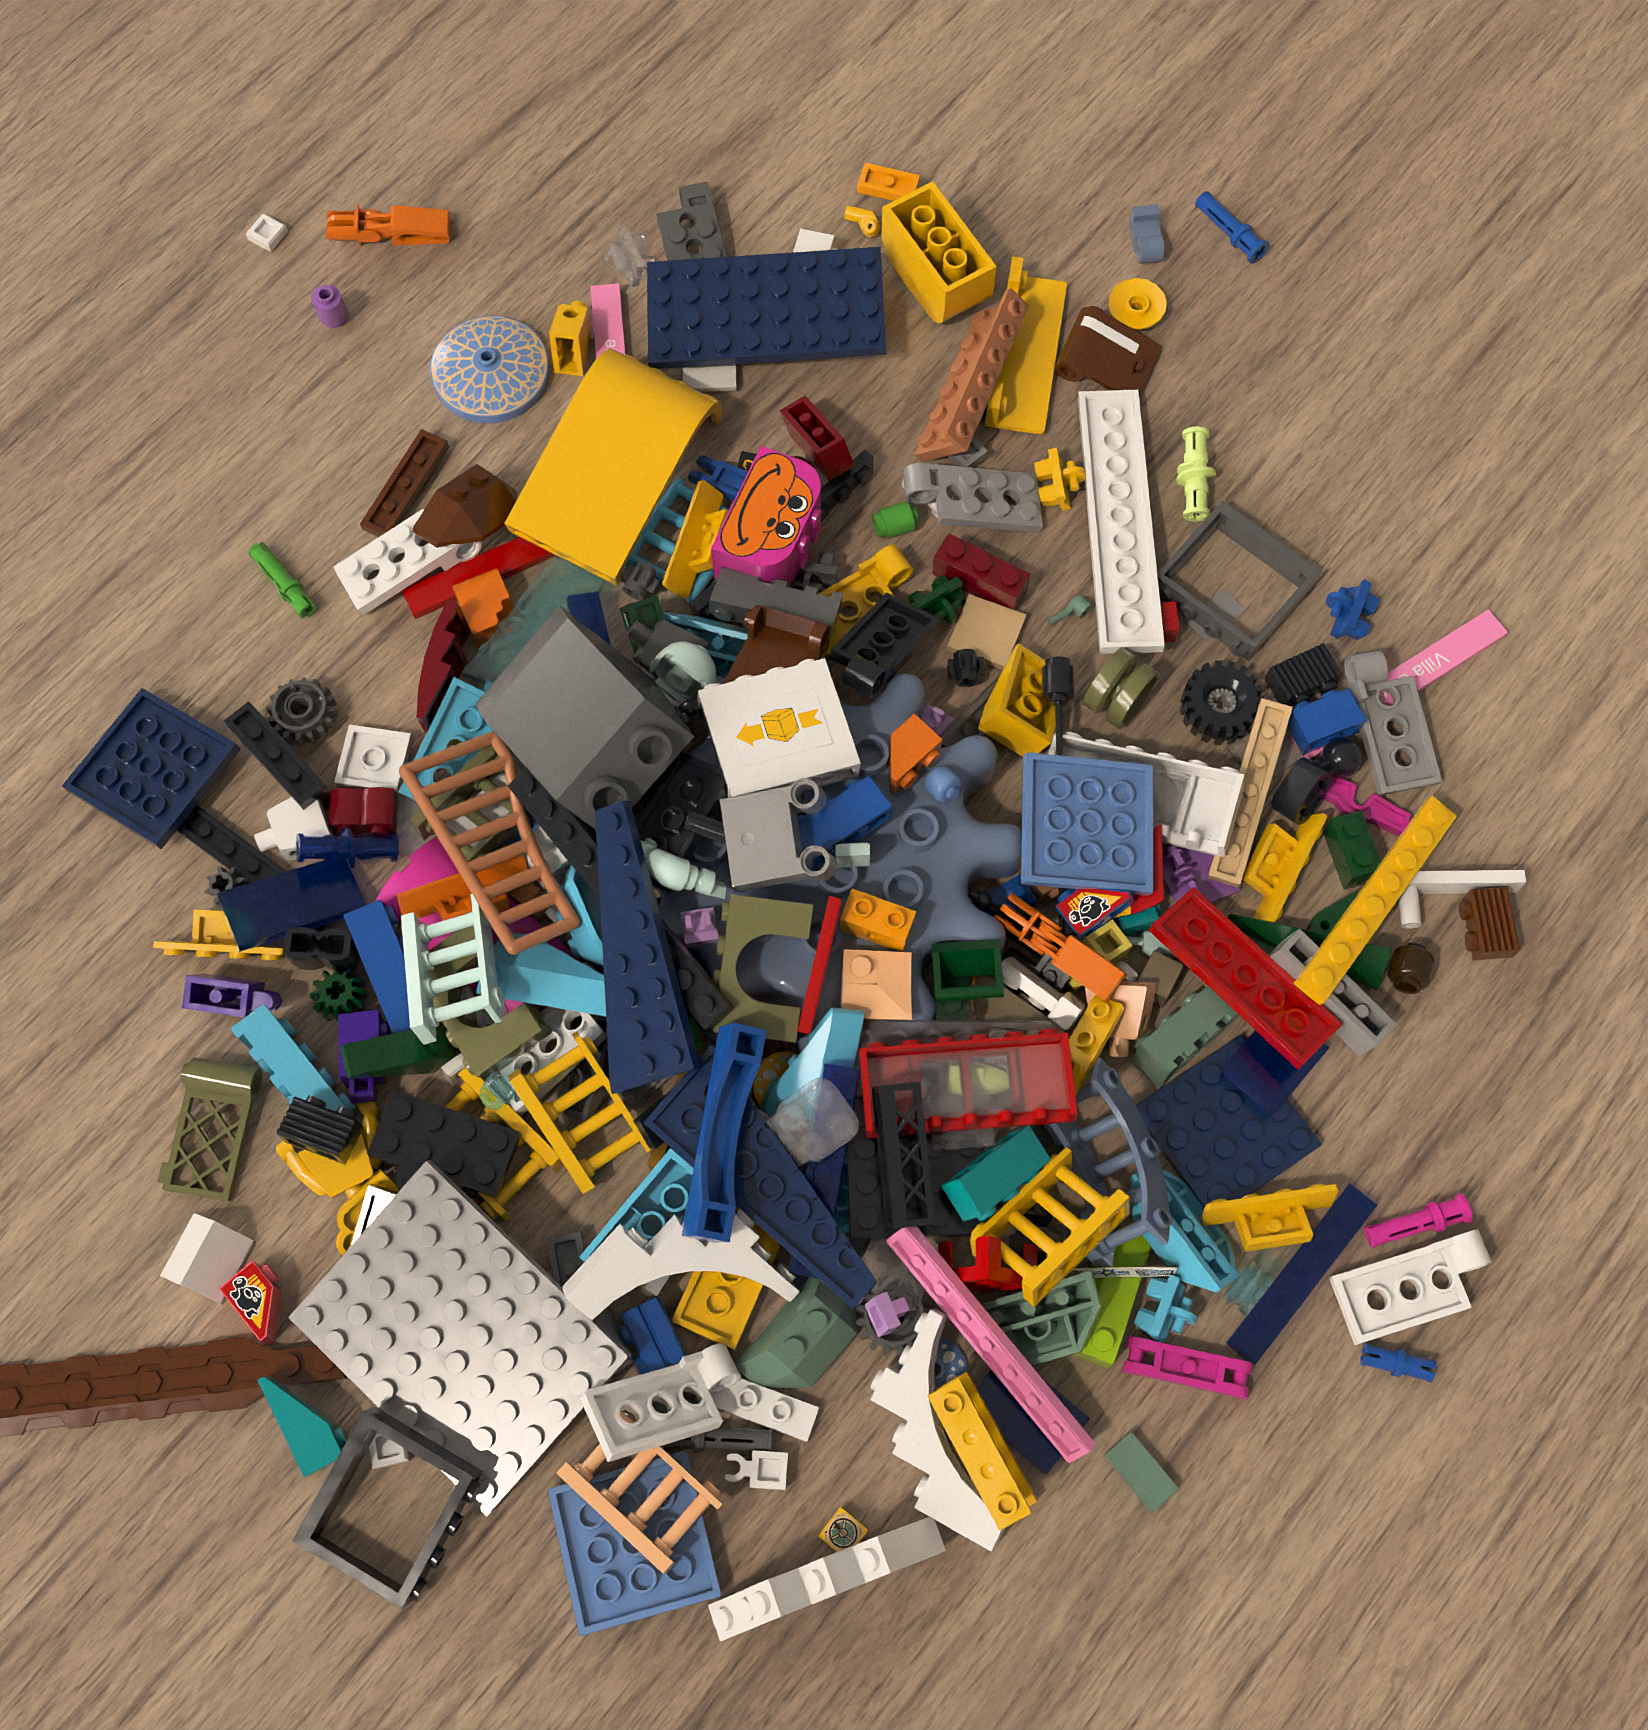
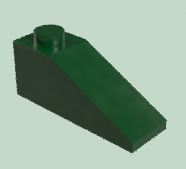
(396, 1055)

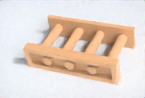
(634, 1524)

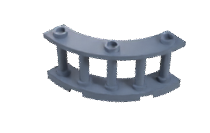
(1143, 1152)

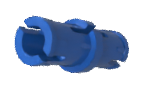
(1398, 1362)

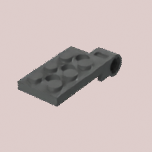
(696, 205)

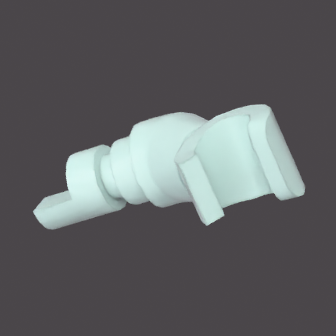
(679, 874)

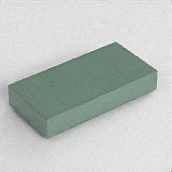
(1141, 1472)

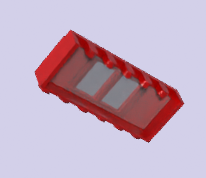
(975, 1081)

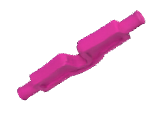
(1375, 809)

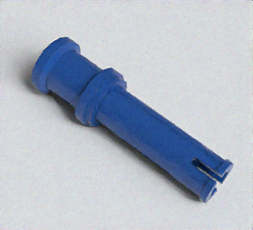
(1240, 234)

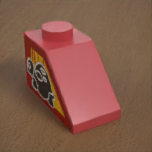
(256, 1299)

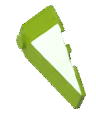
(1117, 1299)

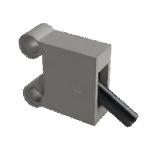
(765, 836)

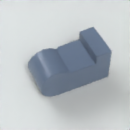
(1146, 234)

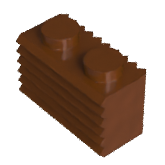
(1489, 924)

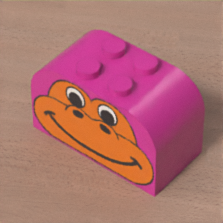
(771, 519)

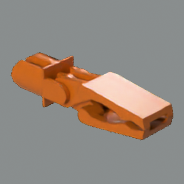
(403, 225)
(1072, 958)

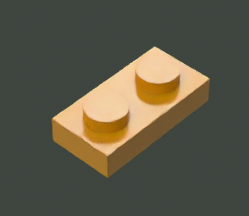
(886, 182)

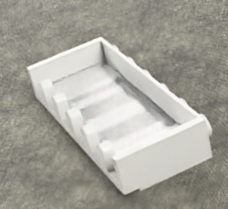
(1189, 797)

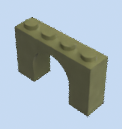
(746, 920)
(492, 1046)

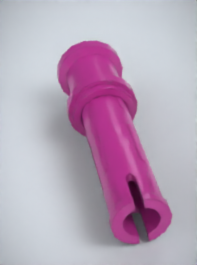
(1432, 1217)

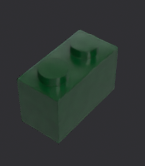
(1351, 849)

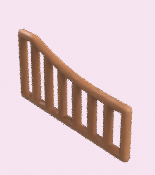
(518, 818)

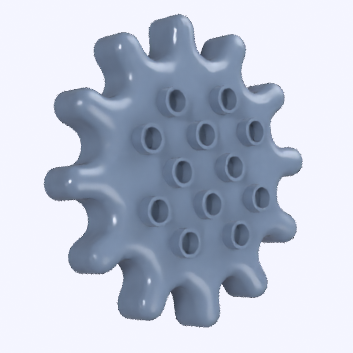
(917, 860)

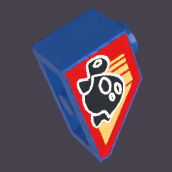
(1091, 908)

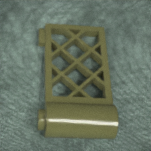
(213, 1083)

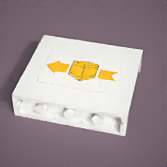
(779, 729)

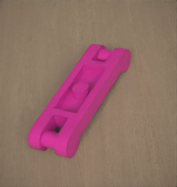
(1188, 1367)

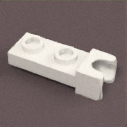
(1064, 1008)

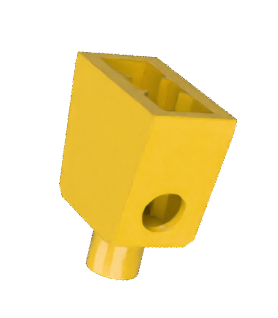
(570, 324)

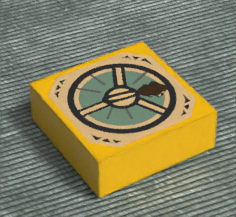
(842, 1531)

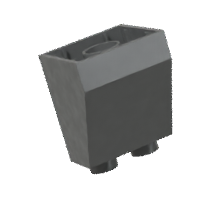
(583, 718)

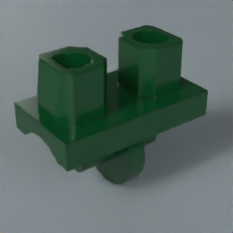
(943, 600)

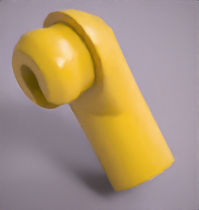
(865, 218)

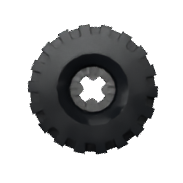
(1217, 683)

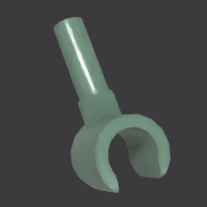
(1078, 605)

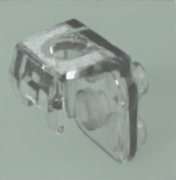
(814, 1121)

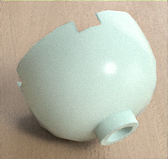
(683, 670)

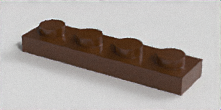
(405, 483)

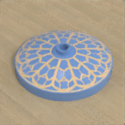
(490, 369)

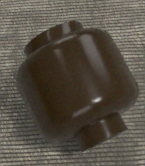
(1411, 968)

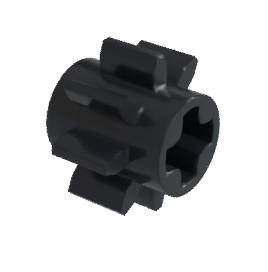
(966, 668)

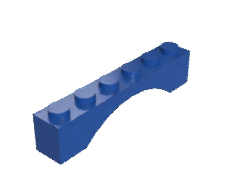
(711, 1191)

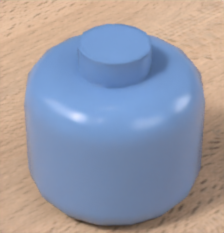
(943, 784)

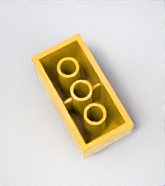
(936, 253)

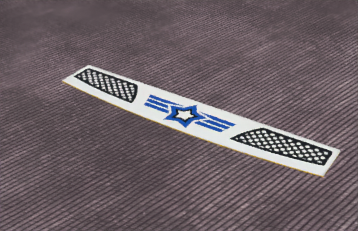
(1110, 1272)

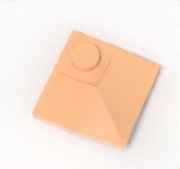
(877, 984)

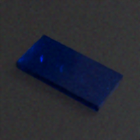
(289, 900)

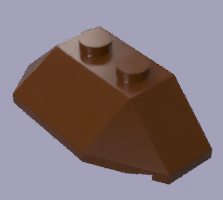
(466, 509)

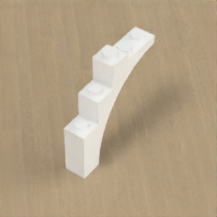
(626, 1263)
(948, 1491)
(826, 1577)

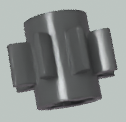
(639, 580)
(219, 881)

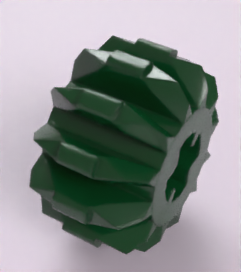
(331, 988)

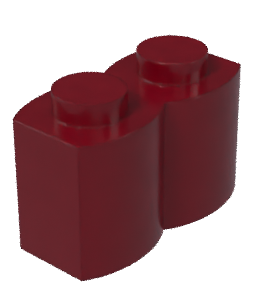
(364, 810)

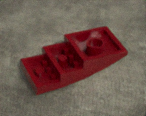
(441, 661)

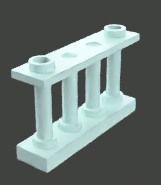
(420, 961)

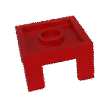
(987, 1274)

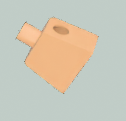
(1134, 1022)

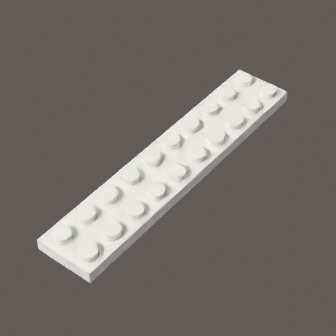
(1120, 522)

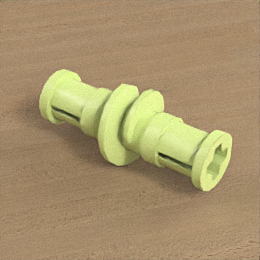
(1195, 473)

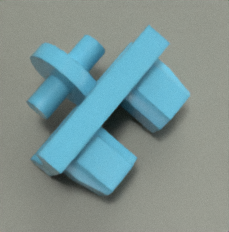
(1169, 1294)

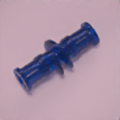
(347, 847)

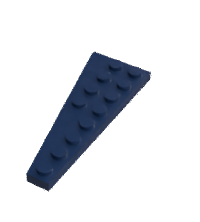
(767, 1185)

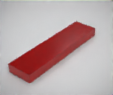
(819, 965)

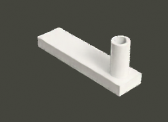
(1452, 883)

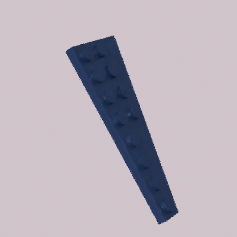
(643, 998)

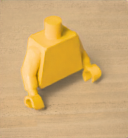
(331, 1177)

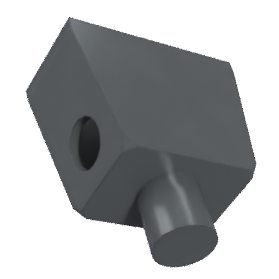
(656, 639)

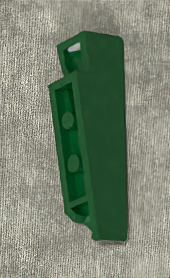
(1365, 970)

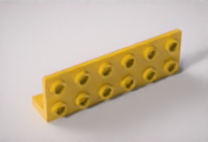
(1025, 382)

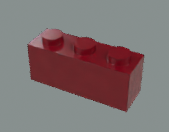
(817, 438)
(981, 572)

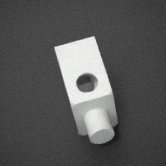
(287, 821)

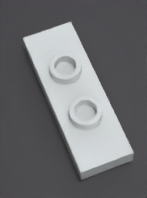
(768, 1409)

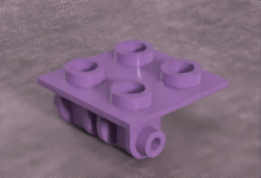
(1189, 869)

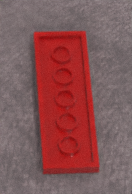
(1245, 977)

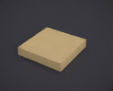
(987, 630)

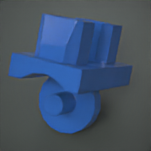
(1348, 606)

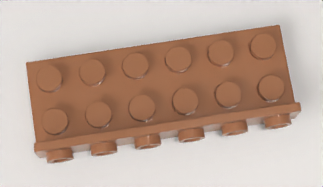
(972, 379)

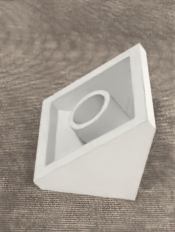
(207, 1257)

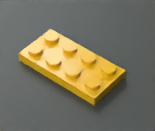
(721, 1303)

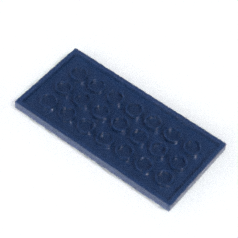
(765, 308)

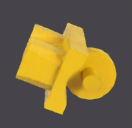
(1054, 468)

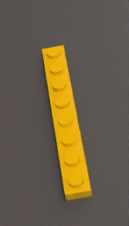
(1374, 900)

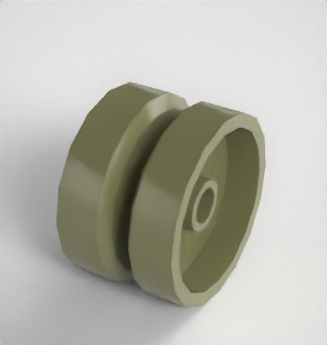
(1121, 688)

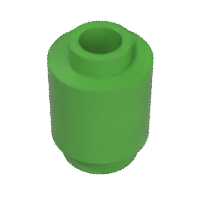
(895, 520)

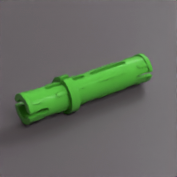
(289, 588)

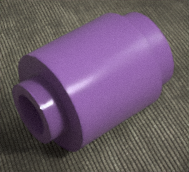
(329, 306)

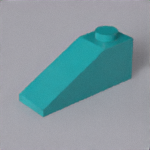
(308, 1432)

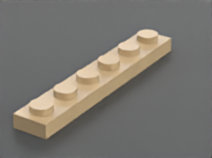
(1258, 770)

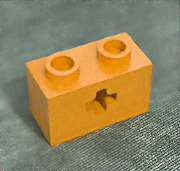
(877, 920)

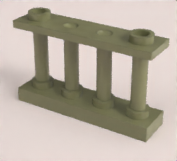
(487, 845)

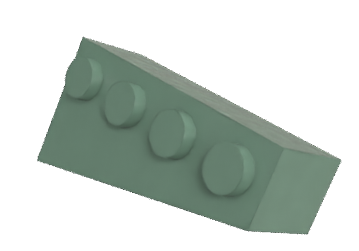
(1183, 1035)

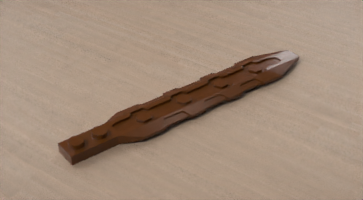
(150, 1383)

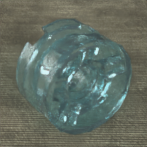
(1248, 1287)

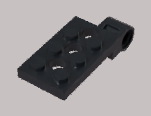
(887, 659)

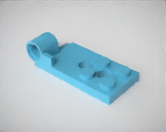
(454, 720)

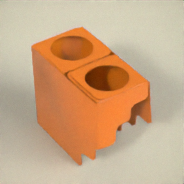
(484, 604)

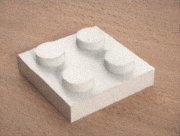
(372, 758)

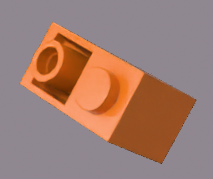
(910, 750)

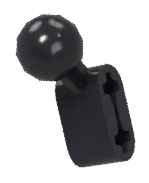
(1309, 781)

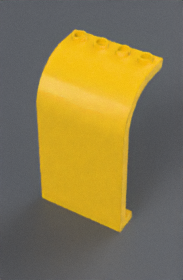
(609, 463)

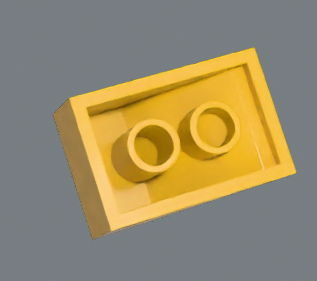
(1016, 710)

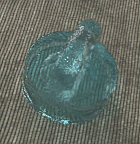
(499, 1088)

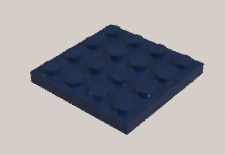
(151, 768)
(1220, 1135)

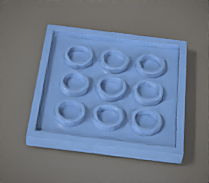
(1087, 824)
(608, 1575)

